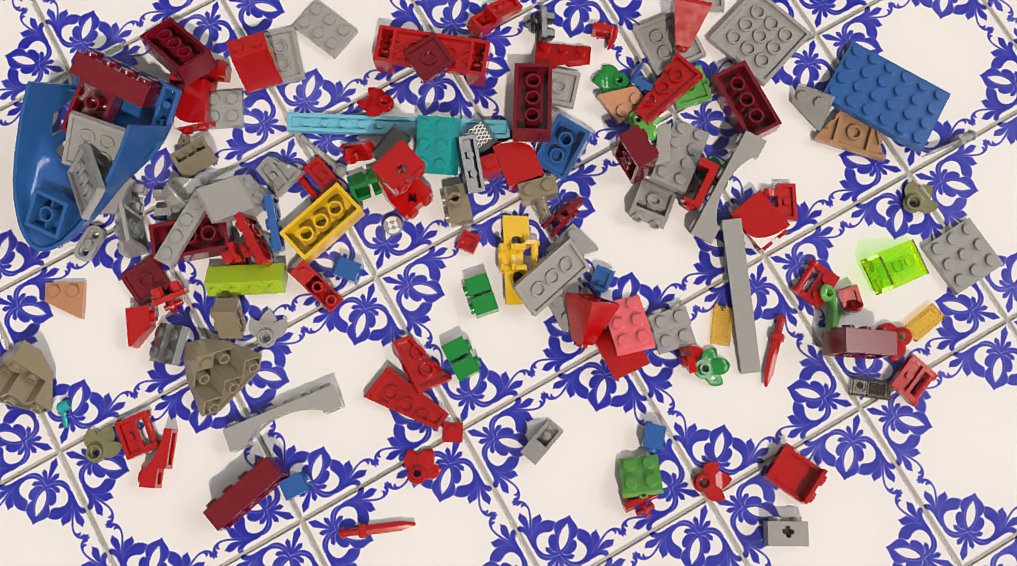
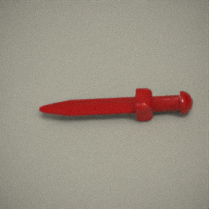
(776, 339)
(364, 530)

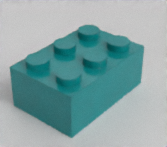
(437, 143)

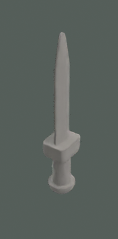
(956, 141)

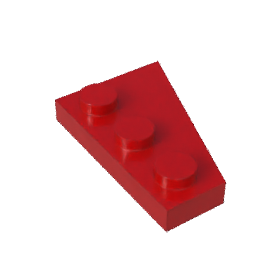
(418, 366)

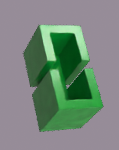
(359, 184)
(476, 287)
(458, 349)

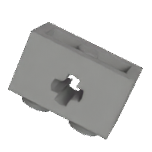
(797, 535)

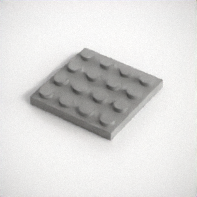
(761, 36)

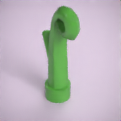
(833, 314)

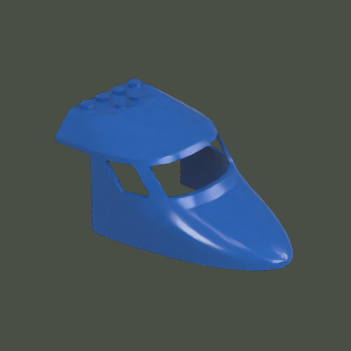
(41, 185)

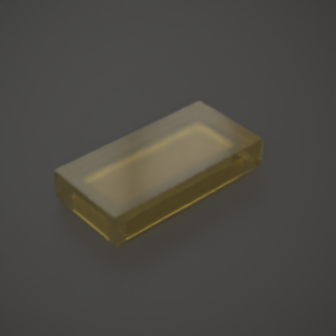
(924, 322)
(721, 326)

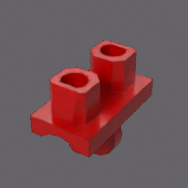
(357, 151)
(236, 254)
(177, 290)
(632, 503)

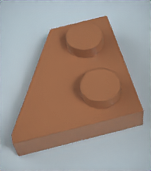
(621, 102)
(67, 297)

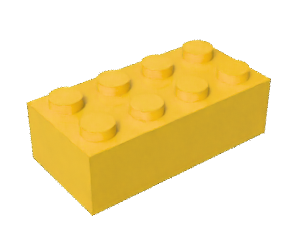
(322, 223)

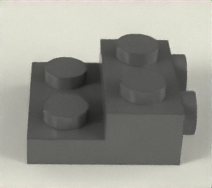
(168, 344)

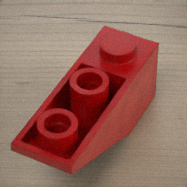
(315, 284)

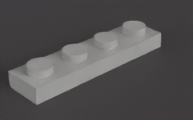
(181, 232)

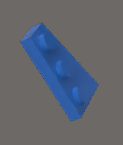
(276, 241)

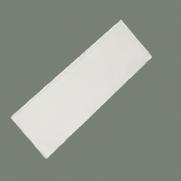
(663, 143)

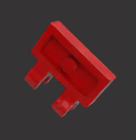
(785, 199)

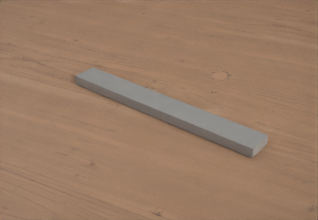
(741, 296)

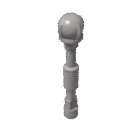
(339, 169)

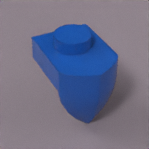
(642, 83)
(601, 279)

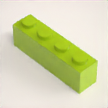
(246, 280)

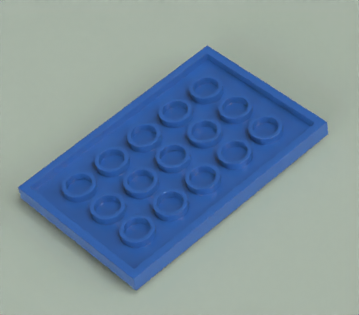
(886, 97)

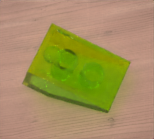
(894, 267)

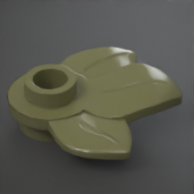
(920, 197)
(104, 442)

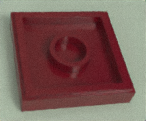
(429, 58)
(143, 278)

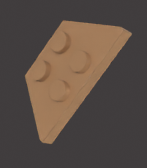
(852, 136)

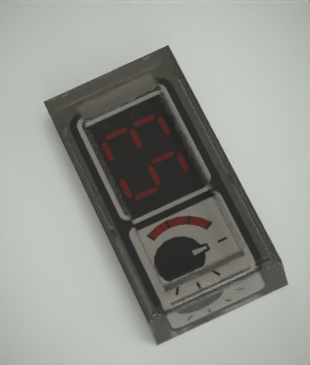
(870, 388)

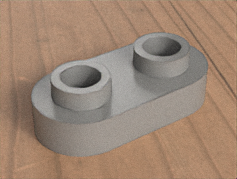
(88, 242)

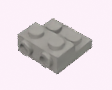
(652, 205)
(671, 328)

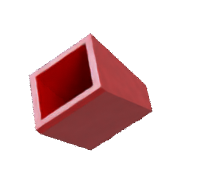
(255, 62)

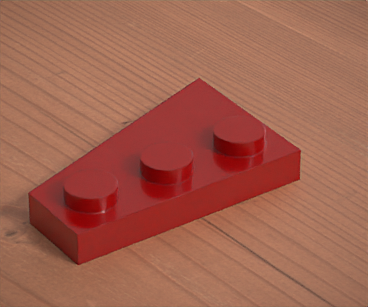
(562, 54)
(246, 225)

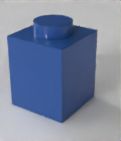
(348, 270)
(653, 437)
(295, 485)

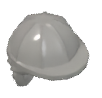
(180, 189)

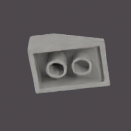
(229, 197)
(131, 232)

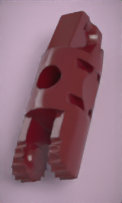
(568, 209)

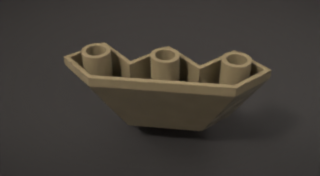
(218, 372)
(26, 378)

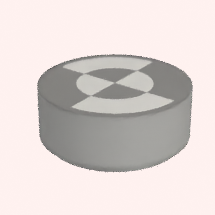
(393, 225)

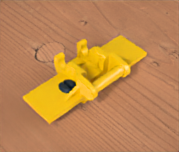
(511, 255)

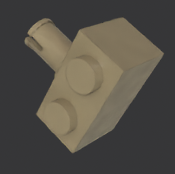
(193, 156)
(538, 193)
(458, 205)
(228, 317)

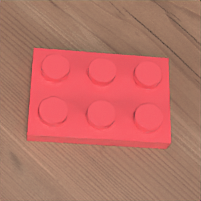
(630, 327)

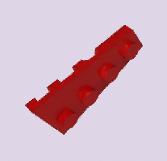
(673, 84)
(399, 395)

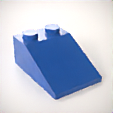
(567, 145)

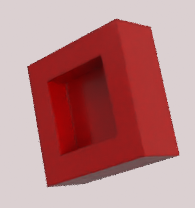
(468, 242)
(453, 432)

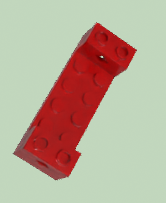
(469, 54)
(400, 180)

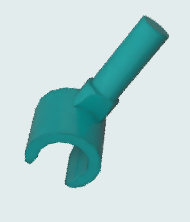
(62, 407)

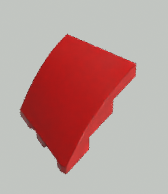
(619, 365)

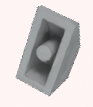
(542, 441)

